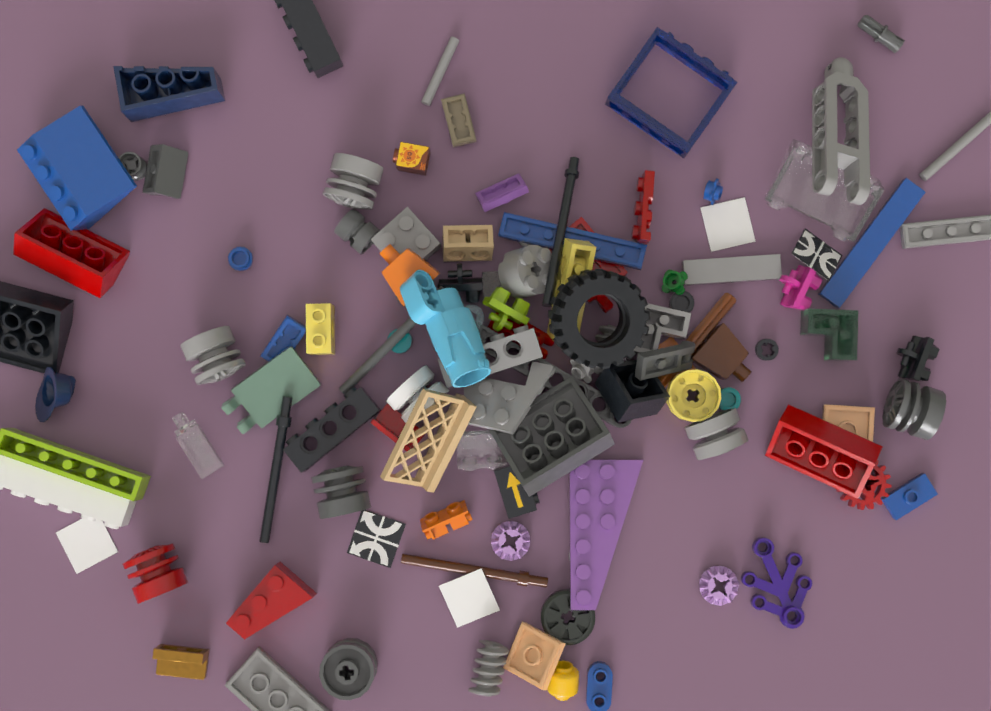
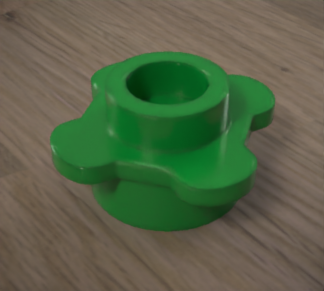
(668, 279)

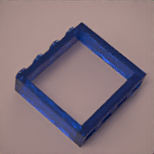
(686, 55)

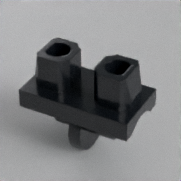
(470, 285)
(915, 358)

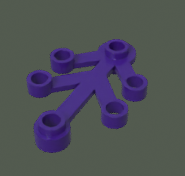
(779, 586)

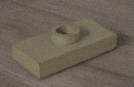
(458, 120)

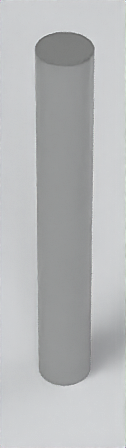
(440, 71)

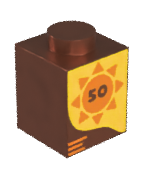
(412, 158)

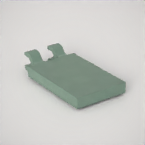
(264, 389)

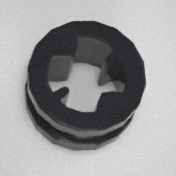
(774, 348)

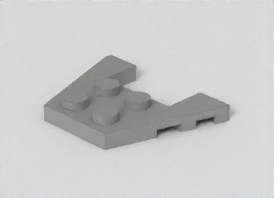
(505, 404)

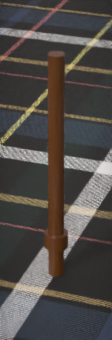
(522, 578)

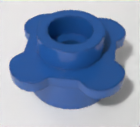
(713, 191)

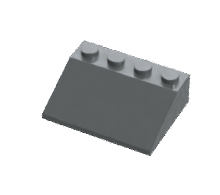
(554, 437)

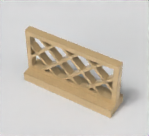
(441, 444)

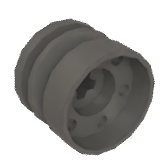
(914, 409)
(341, 492)

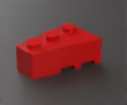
(270, 600)

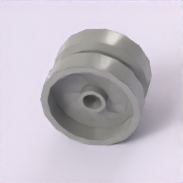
(716, 433)

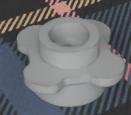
(581, 371)

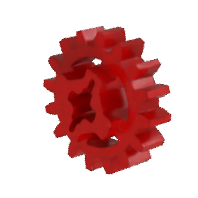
(867, 494)

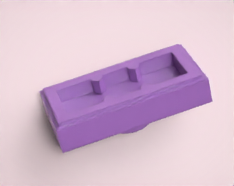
(502, 192)

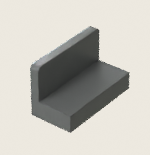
(165, 171)

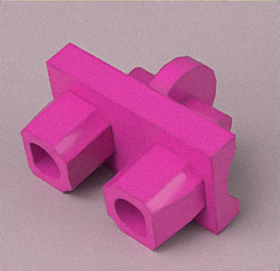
(797, 285)

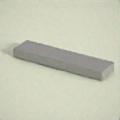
(945, 231)
(732, 269)

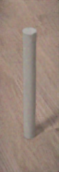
(956, 147)

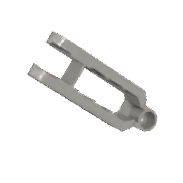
(826, 152)

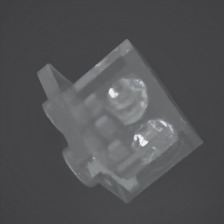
(479, 450)

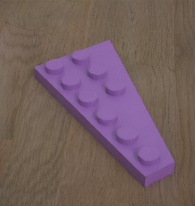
(598, 507)

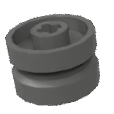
(344, 683)

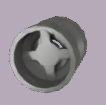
(130, 161)

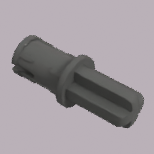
(880, 33)

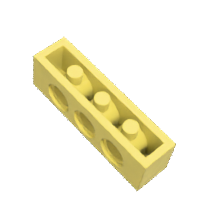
(575, 257)

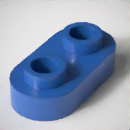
(599, 688)

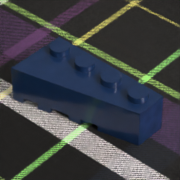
(165, 90)

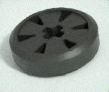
(553, 624)

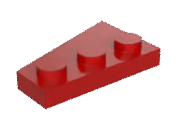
(645, 186)

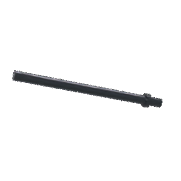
(571, 175)

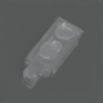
(196, 446)

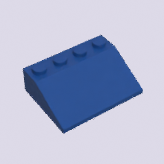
(77, 169)

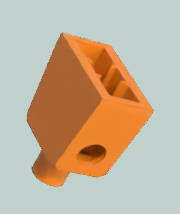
(402, 267)

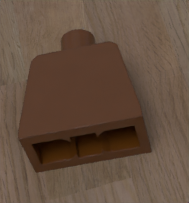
(722, 355)

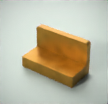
(181, 661)

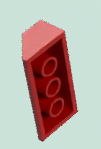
(71, 255)
(823, 451)

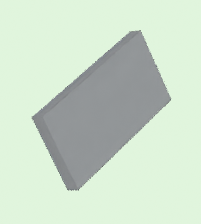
(269, 687)

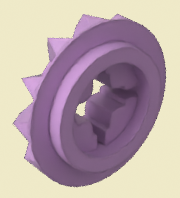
(499, 538)
(707, 584)

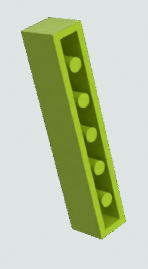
(73, 464)

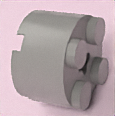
(525, 271)

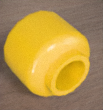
(564, 681)

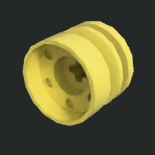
(707, 398)

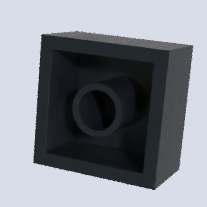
(628, 395)

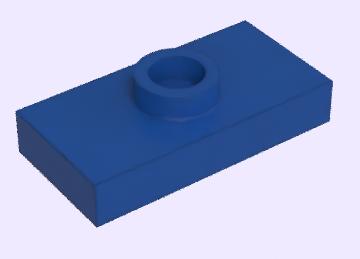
(288, 333)
(909, 496)

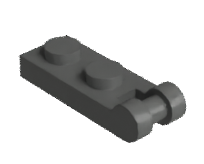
(664, 360)

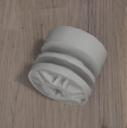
(354, 177)
(213, 355)

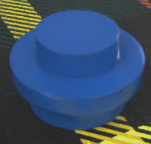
(240, 258)

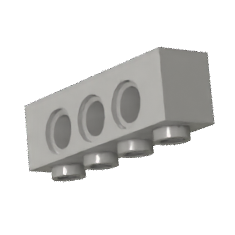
(529, 351)

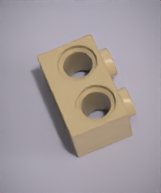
(467, 243)

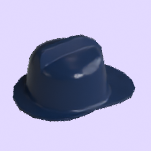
(53, 393)

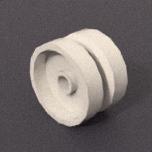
(411, 389)

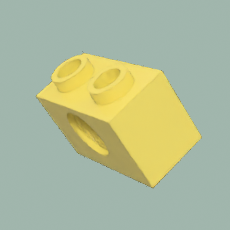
(320, 329)

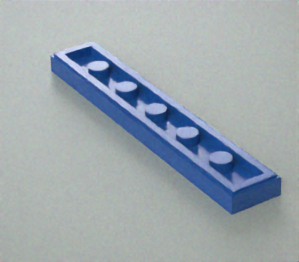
(543, 234)
(871, 243)

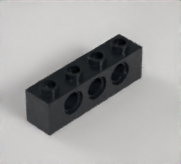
(305, 458)

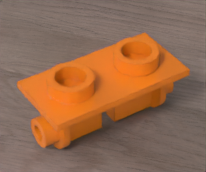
(435, 522)

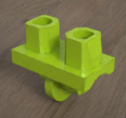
(515, 313)

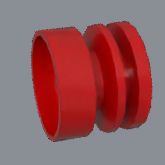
(155, 572)

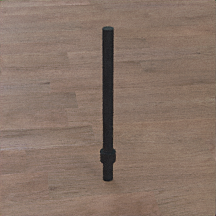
(283, 422)

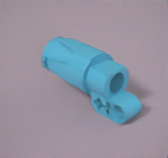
(449, 327)

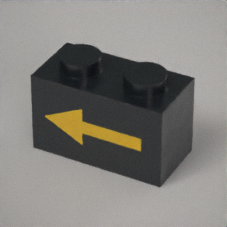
(513, 494)

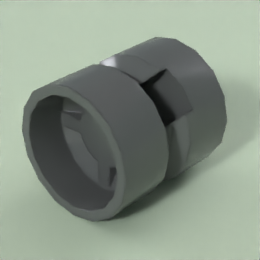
(355, 229)

